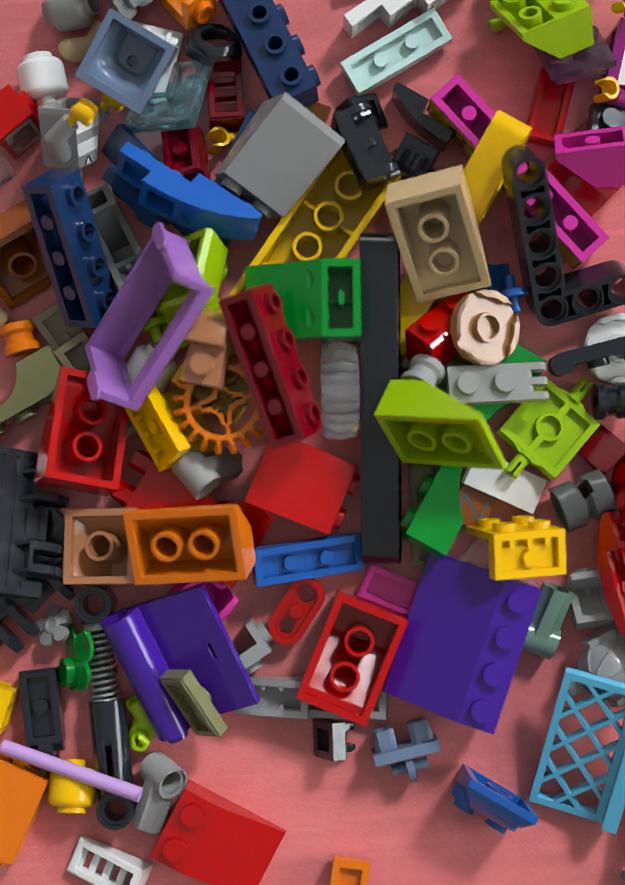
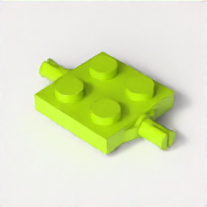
(548, 431)

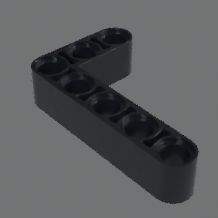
(545, 251)

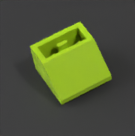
(550, 25)

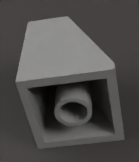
(278, 156)

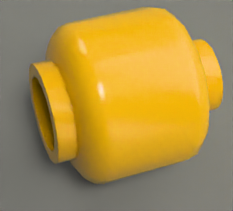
(69, 794)

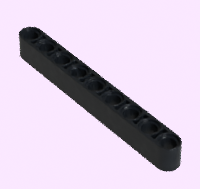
(378, 365)

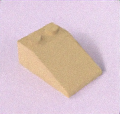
(438, 234)

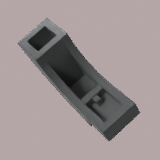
(115, 233)

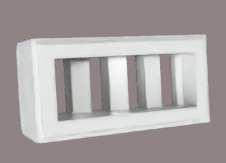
(127, 862)

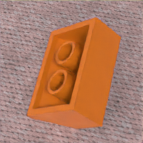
(189, 544)

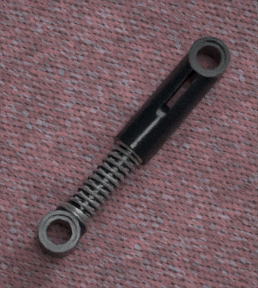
(106, 709)

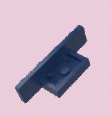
(125, 190)

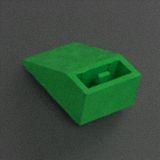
(317, 296)

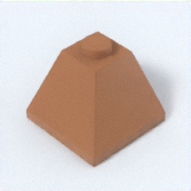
(97, 548)

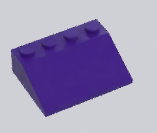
(462, 642)

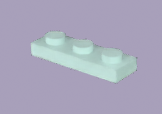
(396, 52)

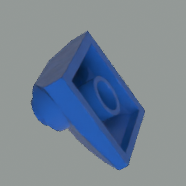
(498, 804)

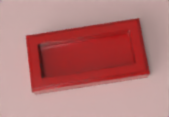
(548, 109)

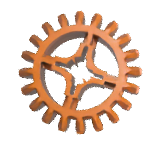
(230, 435)

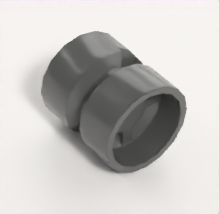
(582, 500)

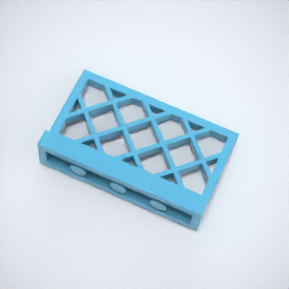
(612, 795)

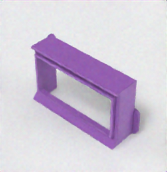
(161, 262)

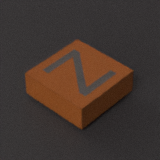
(474, 505)

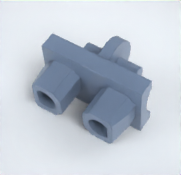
(421, 742)

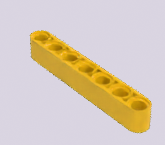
(484, 182)

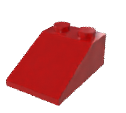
(81, 439)
(352, 657)
(216, 839)

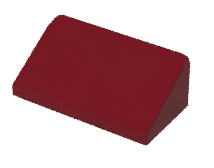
(186, 152)

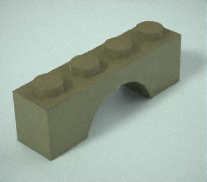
(33, 387)

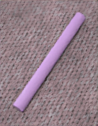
(71, 770)

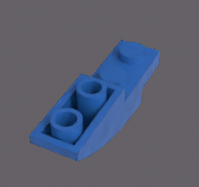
(184, 202)

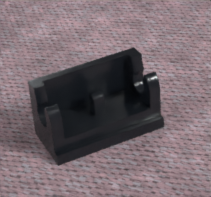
(364, 147)

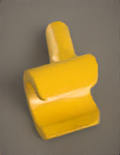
(223, 138)

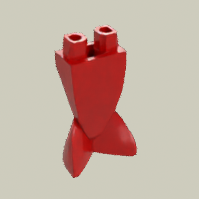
(165, 490)

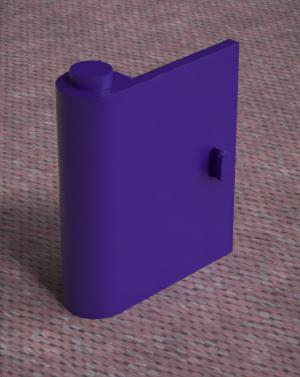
(178, 634)

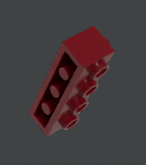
(271, 365)

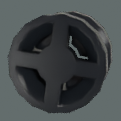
(608, 401)

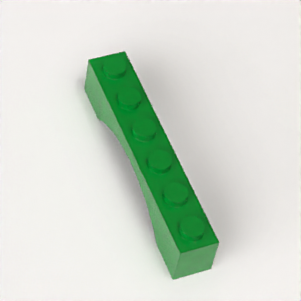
(438, 514)

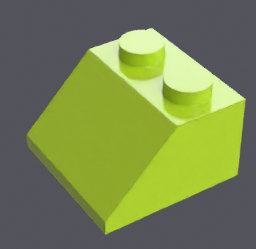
(210, 259)

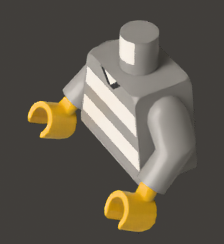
(72, 130)

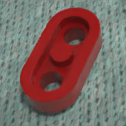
(297, 610)

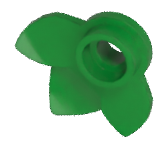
(75, 668)

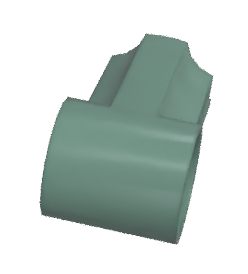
(547, 619)

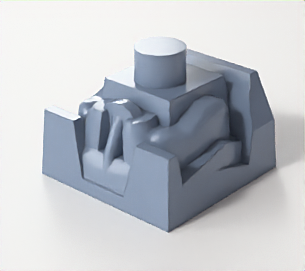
(126, 61)

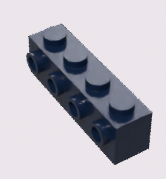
(272, 49)
(70, 246)

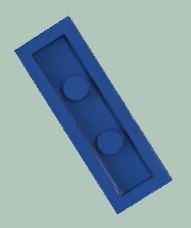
(307, 559)

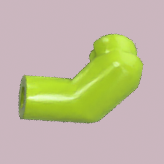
(141, 730)

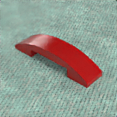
(612, 565)

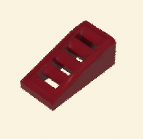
(226, 115)

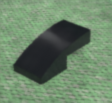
(412, 108)

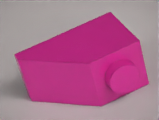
(594, 155)

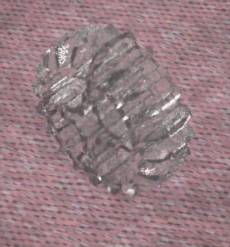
(340, 390)

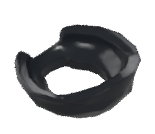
(204, 52)

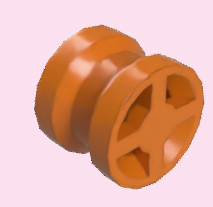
(19, 339)

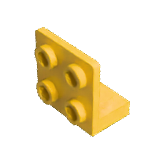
(161, 429)
(522, 547)

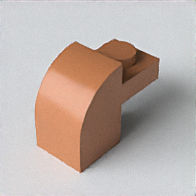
(208, 351)

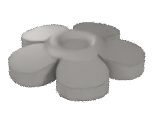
(53, 626)

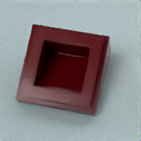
(602, 449)

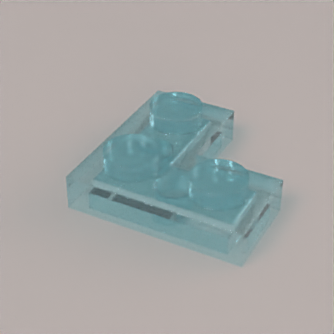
(178, 105)

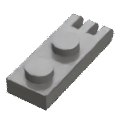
(496, 383)

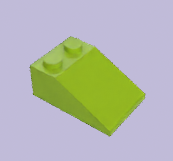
(435, 427)

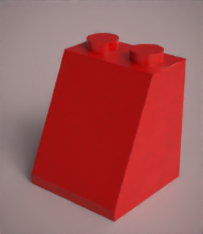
(303, 485)

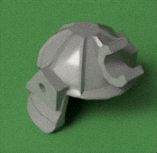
(605, 657)

